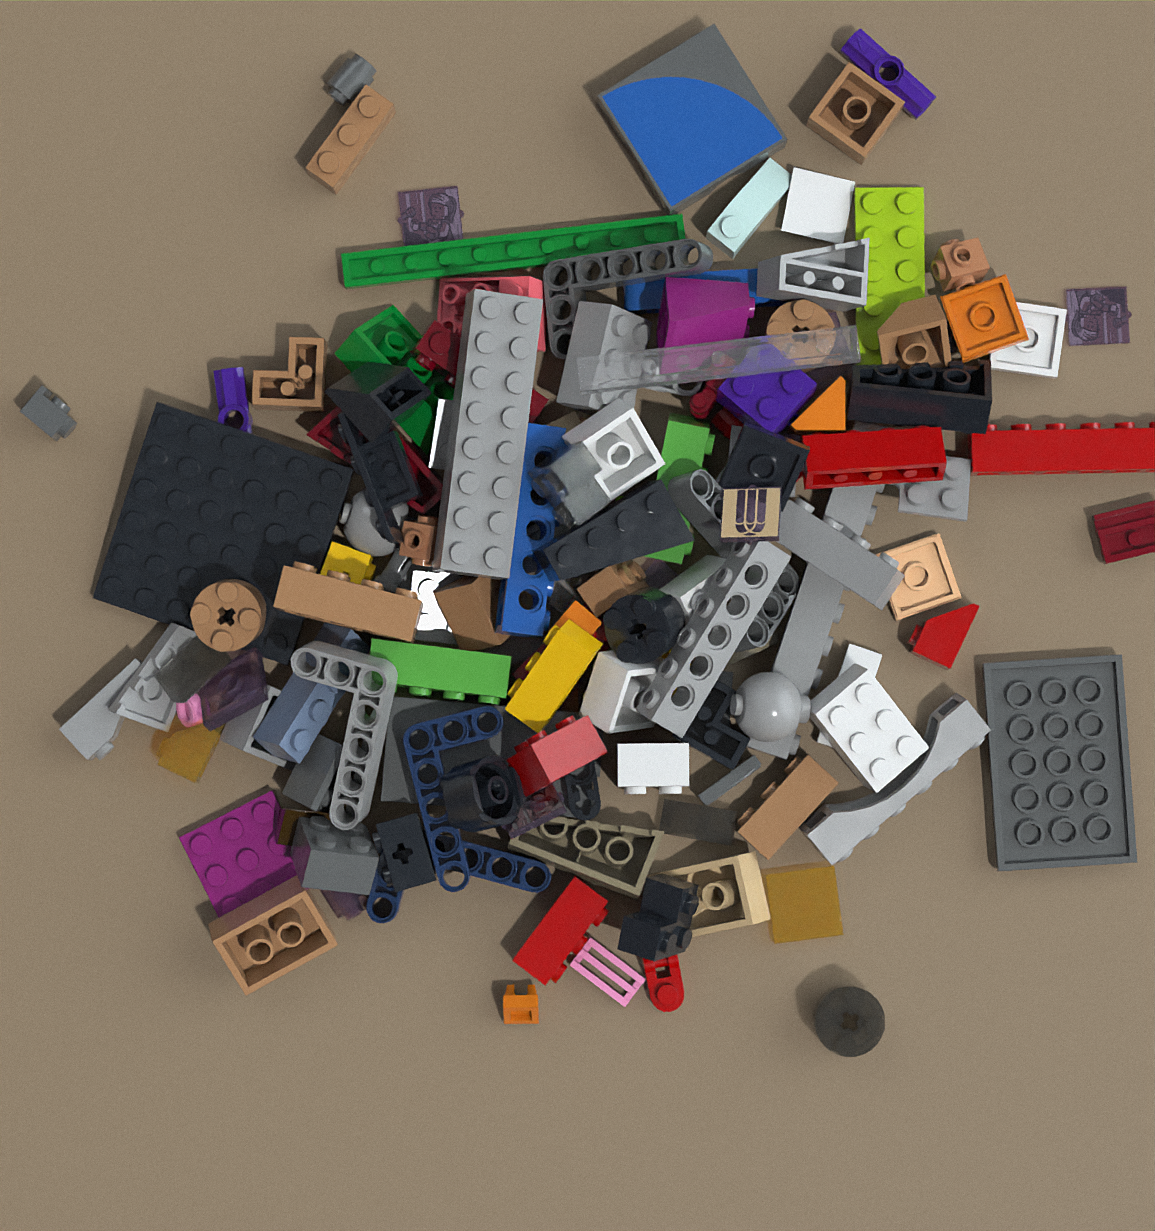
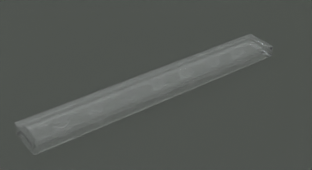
(718, 360)

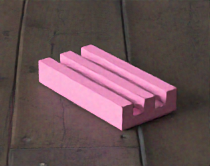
(631, 990)

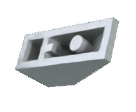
(93, 725)

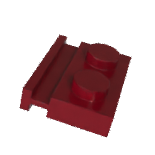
(1126, 532)

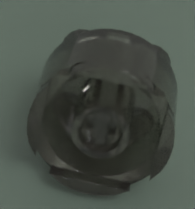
(868, 1023)

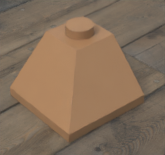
(915, 335)

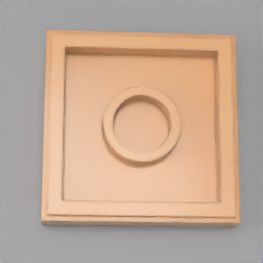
(927, 577)

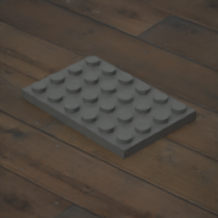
(1059, 763)

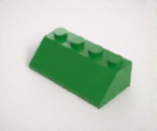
(389, 341)

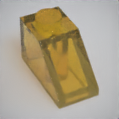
(189, 751)

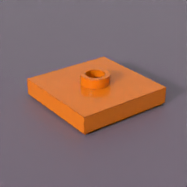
(984, 318)

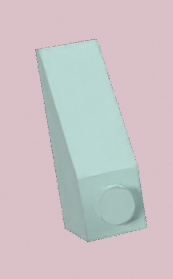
(749, 208)

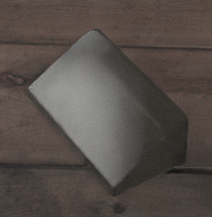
(190, 670)

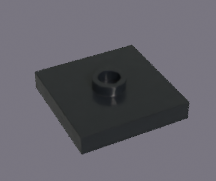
(764, 461)

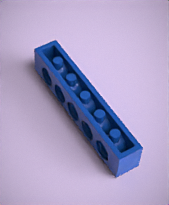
(510, 616)

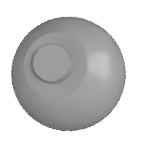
(361, 528)
(769, 707)

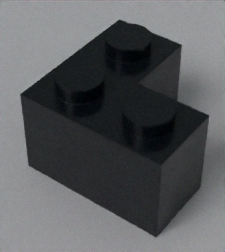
(712, 737)
(663, 919)

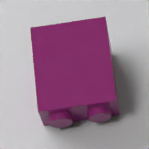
(702, 312)

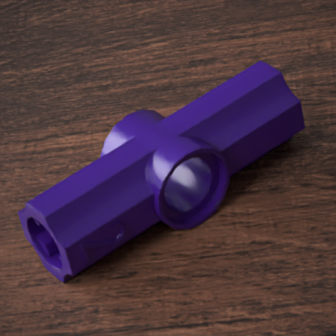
(871, 57)
(232, 395)

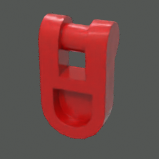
(667, 991)

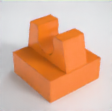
(520, 1008)

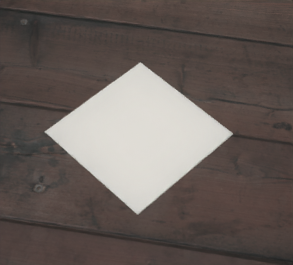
(818, 206)

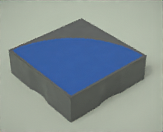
(691, 120)

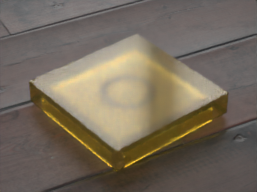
(804, 904)

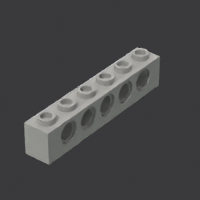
(712, 651)

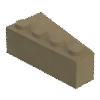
(593, 851)

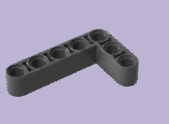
(612, 276)
(701, 503)

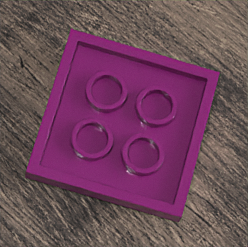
(240, 854)

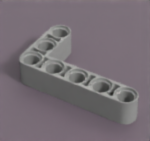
(359, 723)

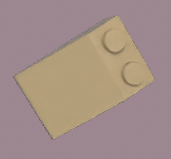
(728, 893)

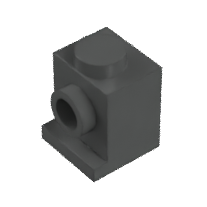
(49, 415)

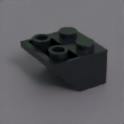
(378, 397)

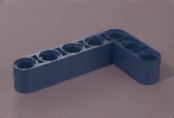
(426, 792)
(482, 870)

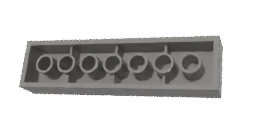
(487, 434)

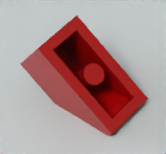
(942, 636)

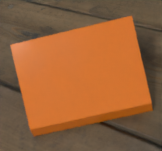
(824, 414)

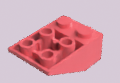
(454, 290)

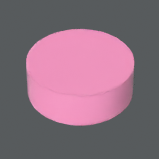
(190, 711)

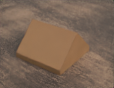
(471, 611)

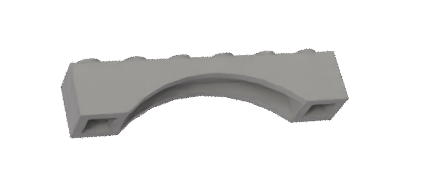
(949, 734)

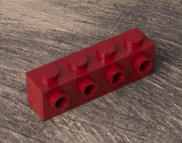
(439, 351)

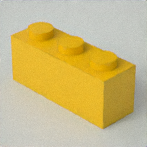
(552, 675)

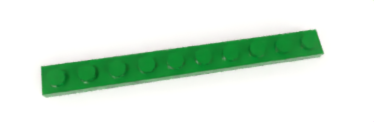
(502, 251)

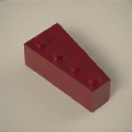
(429, 481)

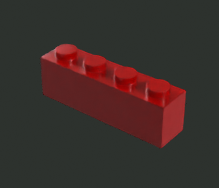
(874, 457)

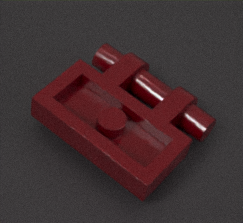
(703, 403)

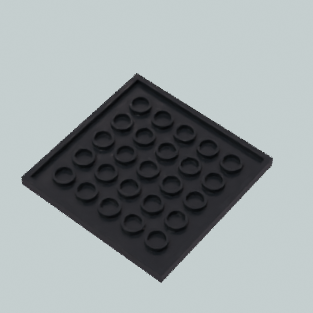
(216, 509)

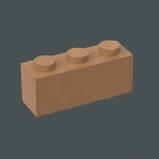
(351, 139)
(785, 805)

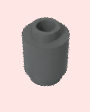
(350, 79)

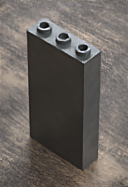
(405, 712)

